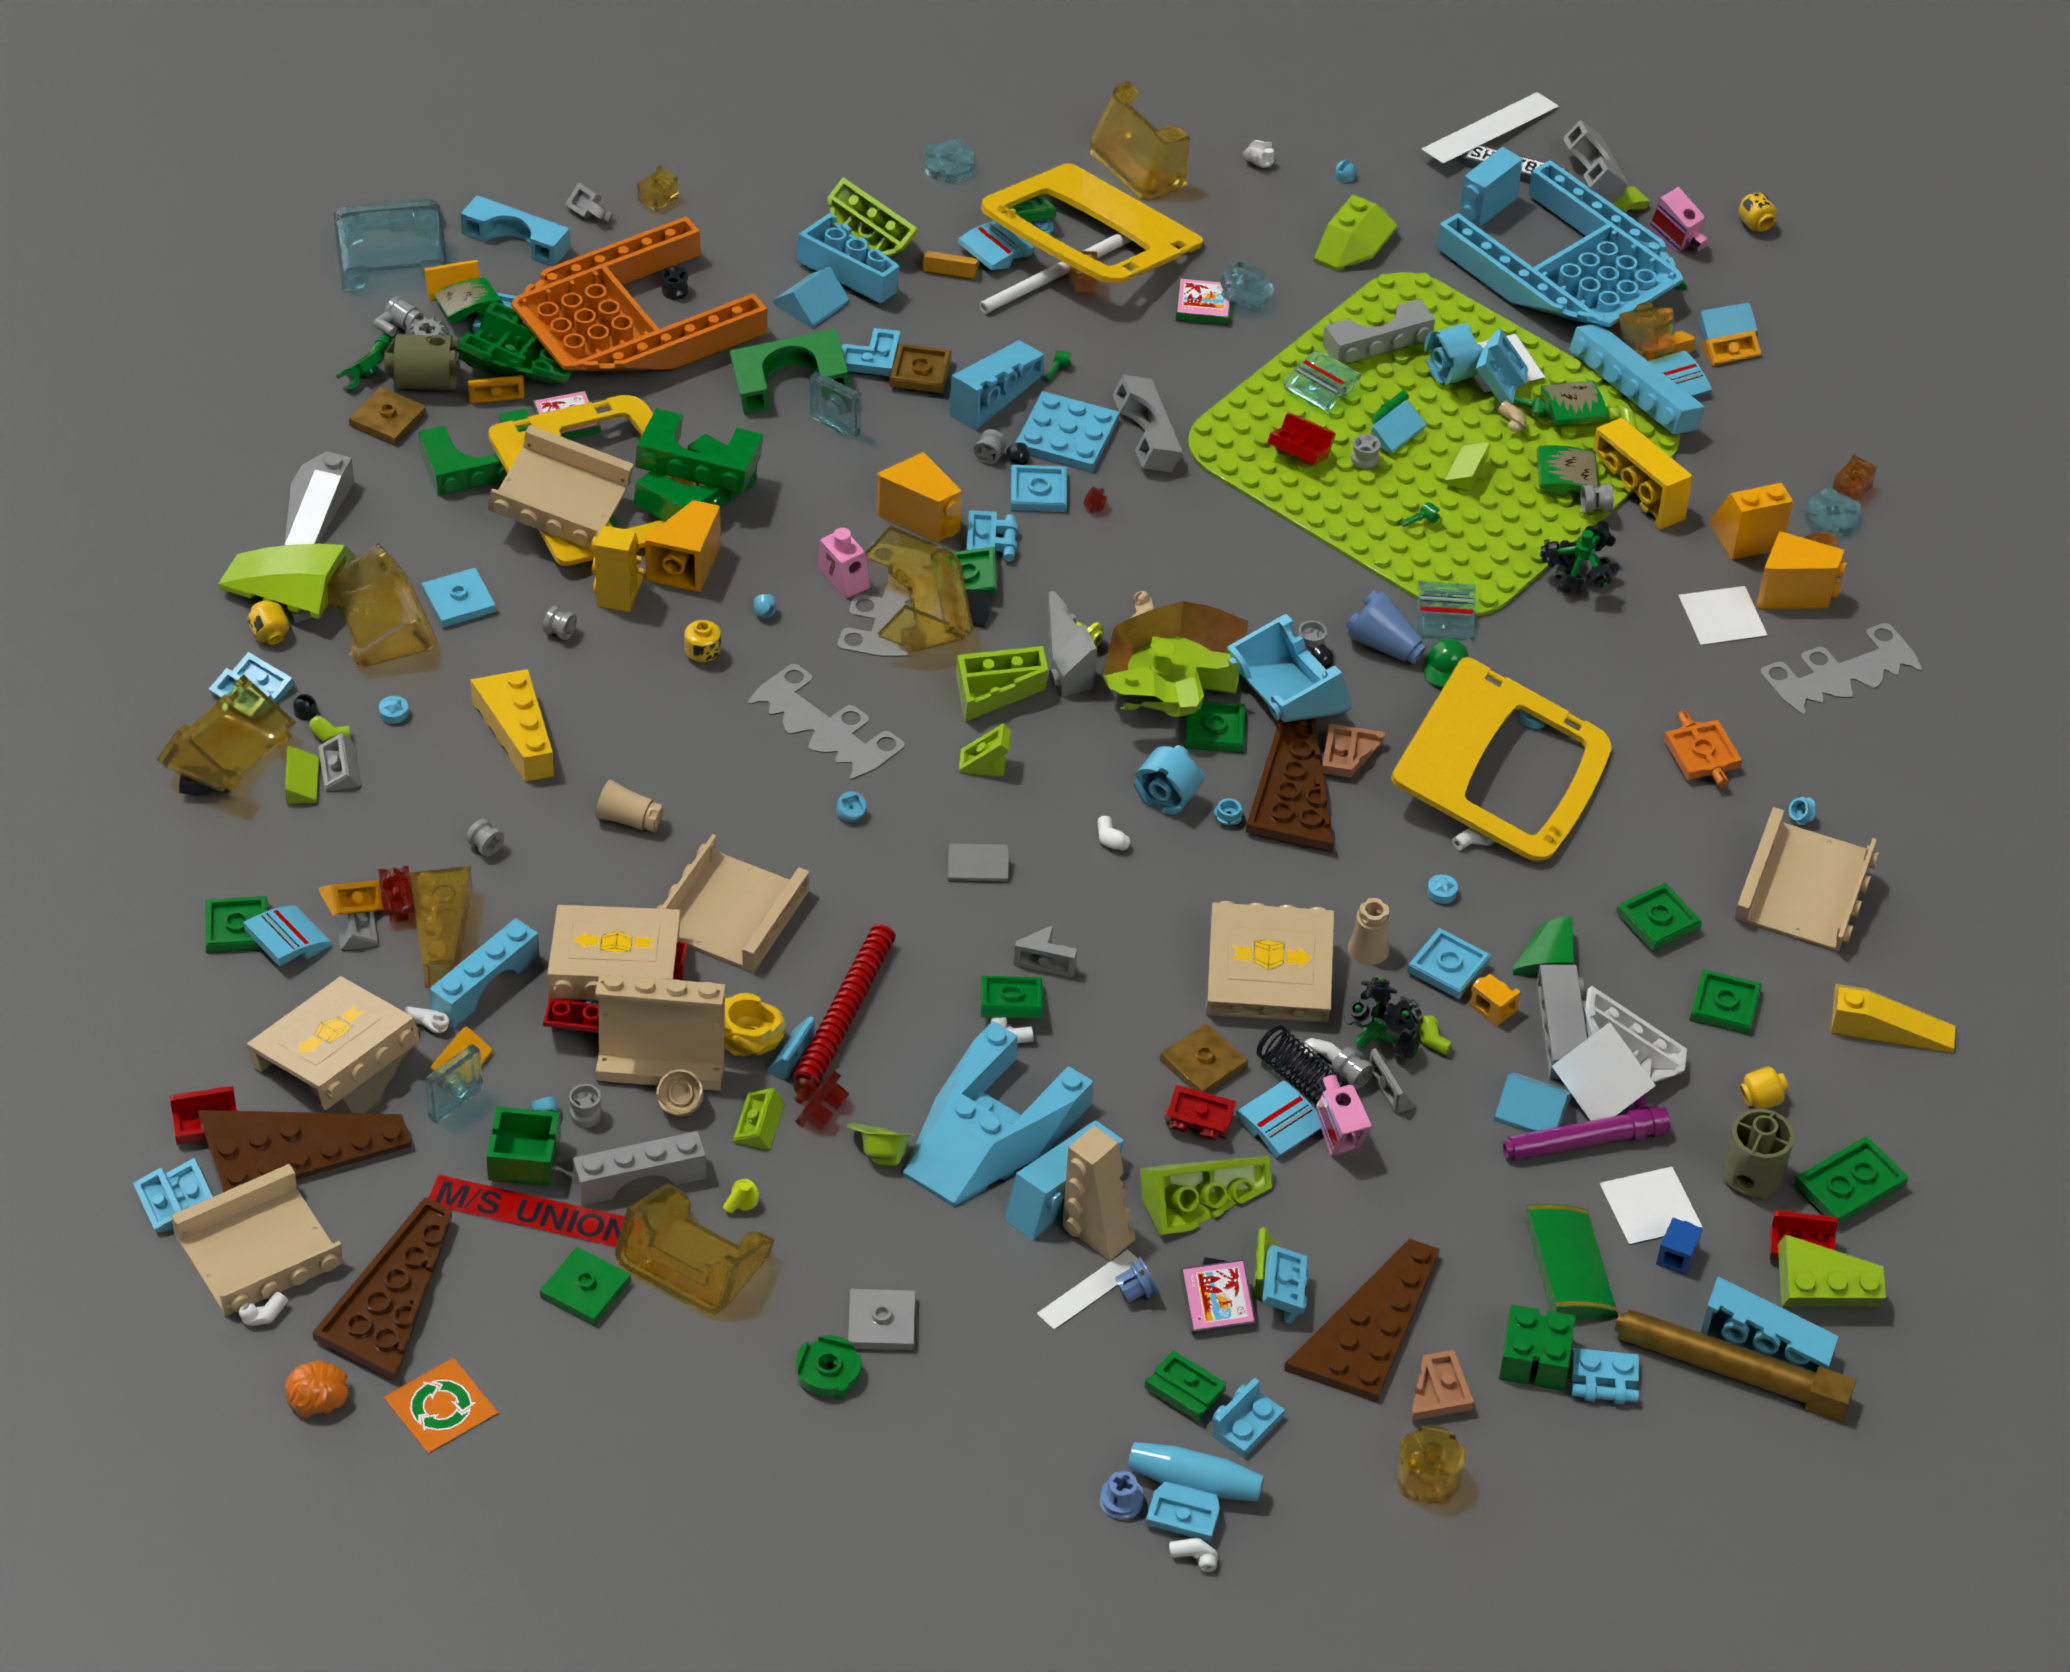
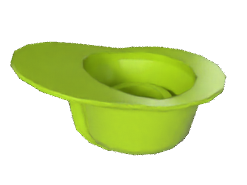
(882, 1145)

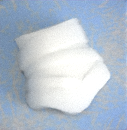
(1259, 153)

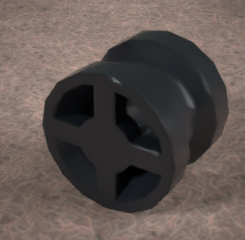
(674, 282)

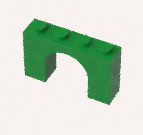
(758, 362)
(724, 469)
(456, 471)
(666, 497)

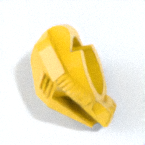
(751, 1025)

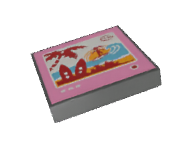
(1217, 1296)

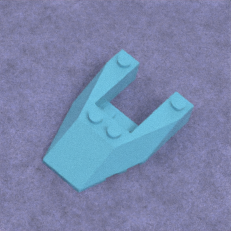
(979, 1140)

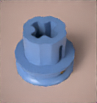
(1136, 1281)
(1128, 1494)

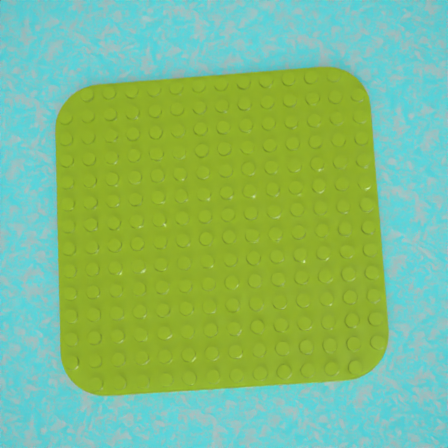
(1483, 533)

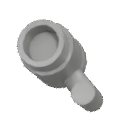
(399, 313)

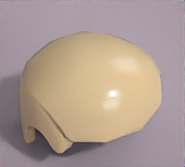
(680, 1092)

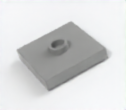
(881, 1319)

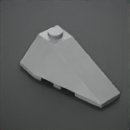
(317, 496)
(1071, 650)

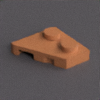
(1349, 749)
(1441, 1387)

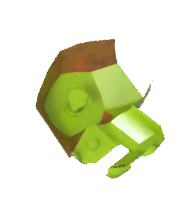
(1174, 656)

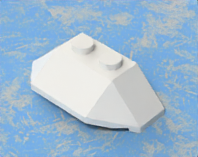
(1653, 1049)

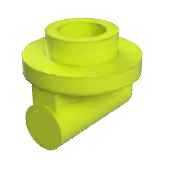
(1094, 631)
(743, 1196)

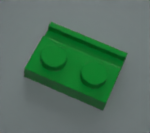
(1185, 1385)

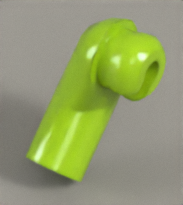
(1624, 412)
(325, 730)
(1430, 1036)

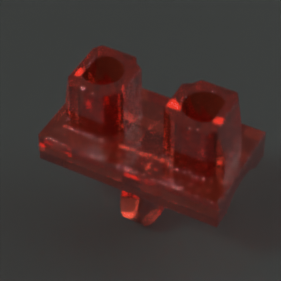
(396, 893)
(814, 1111)

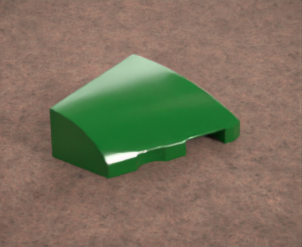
(1549, 946)

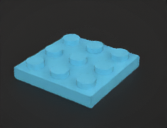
(1068, 431)

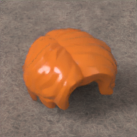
(316, 1388)

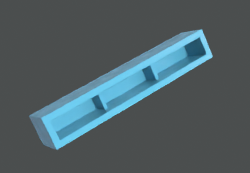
(1637, 378)

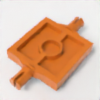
(1702, 749)

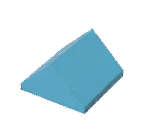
(814, 298)
(1531, 1104)

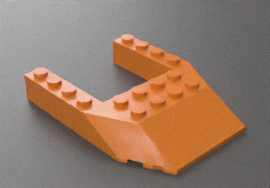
(598, 326)

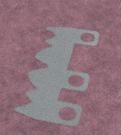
(883, 612)
(1836, 677)
(829, 732)

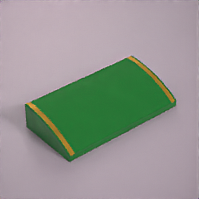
(1569, 1261)

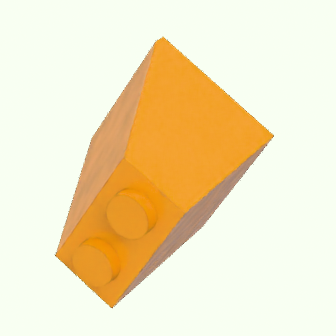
(919, 498)
(1752, 519)
(684, 547)
(1801, 574)

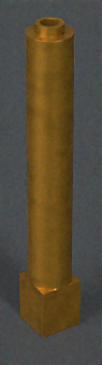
(1822, 1391)

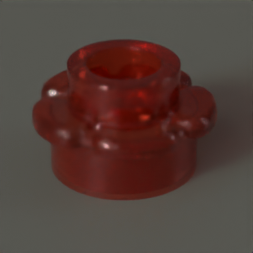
(1095, 499)

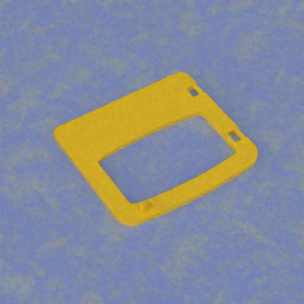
(1103, 202)
(509, 443)
(1458, 732)

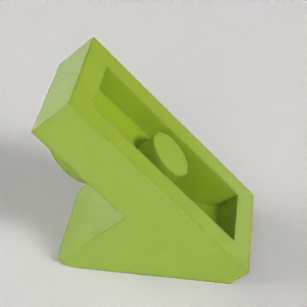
(986, 753)

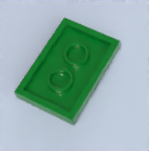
(1851, 1180)

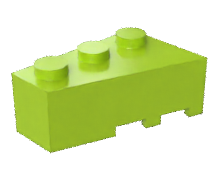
(999, 678)
(1826, 1277)

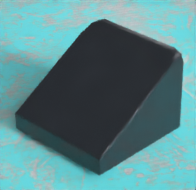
(980, 606)

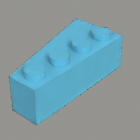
(850, 258)
(993, 383)
(1040, 1188)
(1766, 1328)

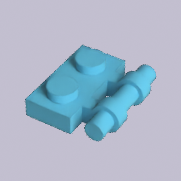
(983, 530)
(1605, 1369)

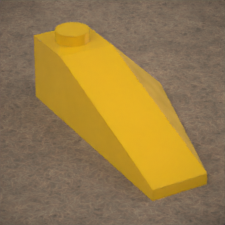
(1878, 1018)

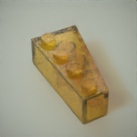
(440, 917)

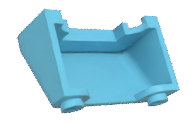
(1289, 674)

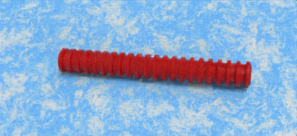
(846, 1003)

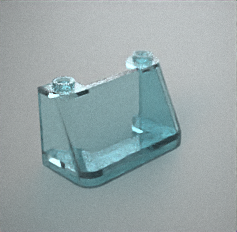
(387, 239)

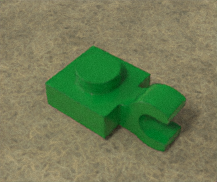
(365, 366)

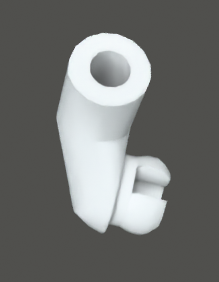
(1111, 837)
(1469, 837)
(431, 1019)
(1024, 1034)
(1323, 1047)
(265, 1314)
(1198, 1549)

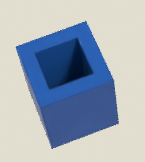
(1679, 1246)

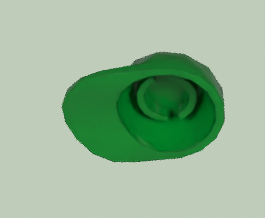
(1443, 660)

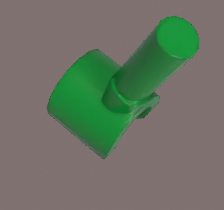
(1061, 359)
(1539, 408)
(1427, 511)

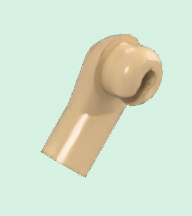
(1516, 416)
(1143, 603)

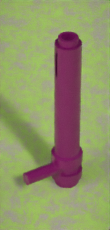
(1633, 1125)

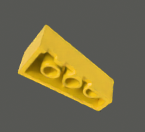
(1645, 470)
(515, 717)

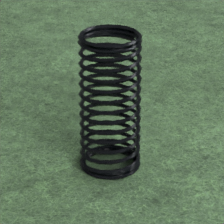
(1273, 1053)

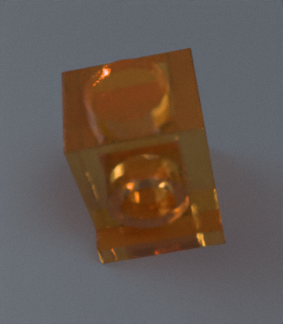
(1082, 282)
(1855, 478)

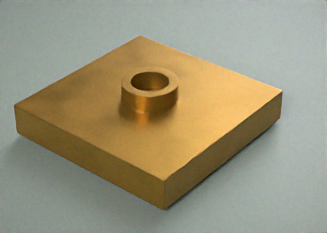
(920, 368)
(387, 415)
(1204, 1059)

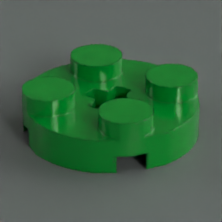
(828, 1382)

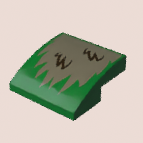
(466, 297)
(1574, 402)
(1566, 468)

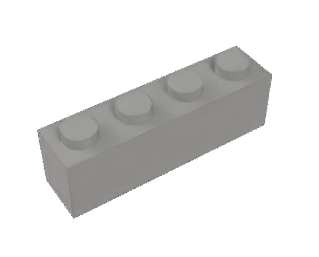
(1561, 1011)

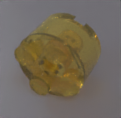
(1648, 329)
(1430, 1465)

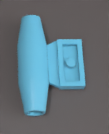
(1191, 1487)

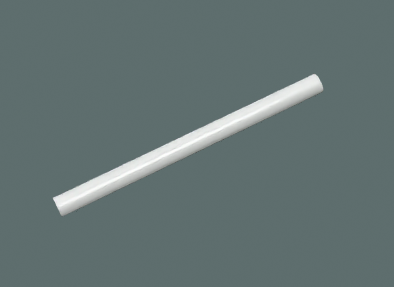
(1047, 275)

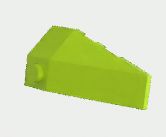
(1192, 1193)

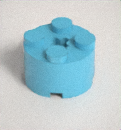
(1452, 354)
(1168, 779)

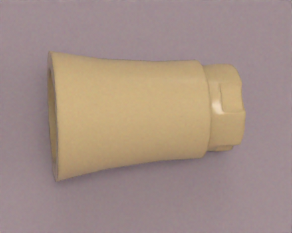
(628, 808)
(1371, 932)

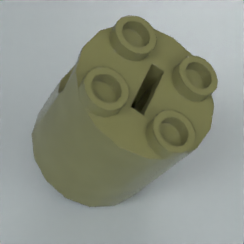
(423, 362)
(1758, 1153)

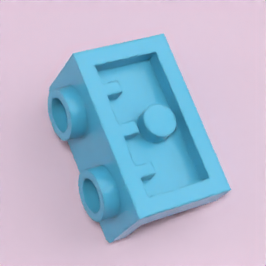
(1285, 1281)
(1246, 1419)

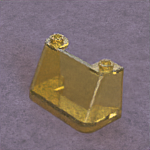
(1136, 152)
(380, 609)
(228, 738)
(684, 1256)

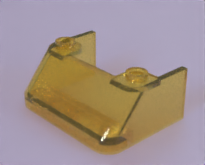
(935, 587)

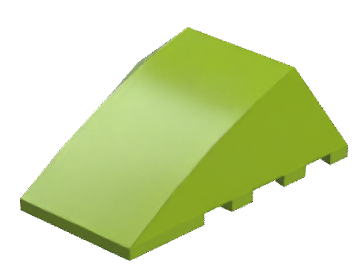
(287, 574)

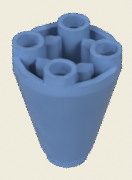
(1385, 629)

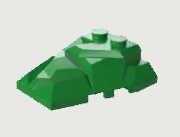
(509, 348)

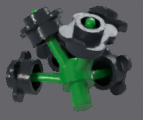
(1572, 554)
(1374, 1006)

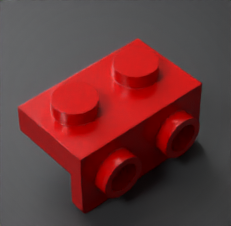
(1303, 439)
(186, 1107)
(1200, 1112)
(1807, 1227)

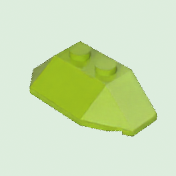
(870, 219)
(1354, 234)

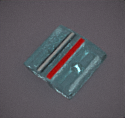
(1321, 379)
(1446, 610)

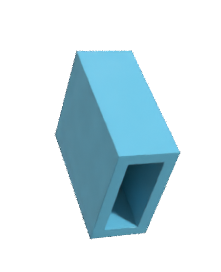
(1491, 186)

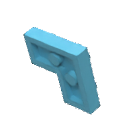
(877, 357)

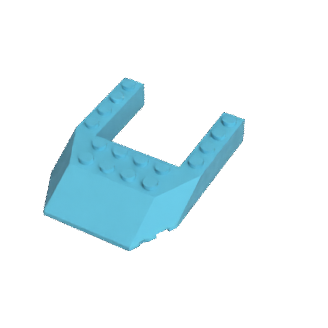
(1586, 282)

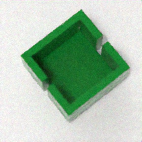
(523, 1146)
(1539, 1339)

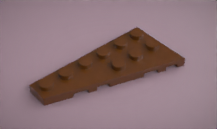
(1292, 789)
(312, 1142)
(383, 1304)
(1366, 1333)

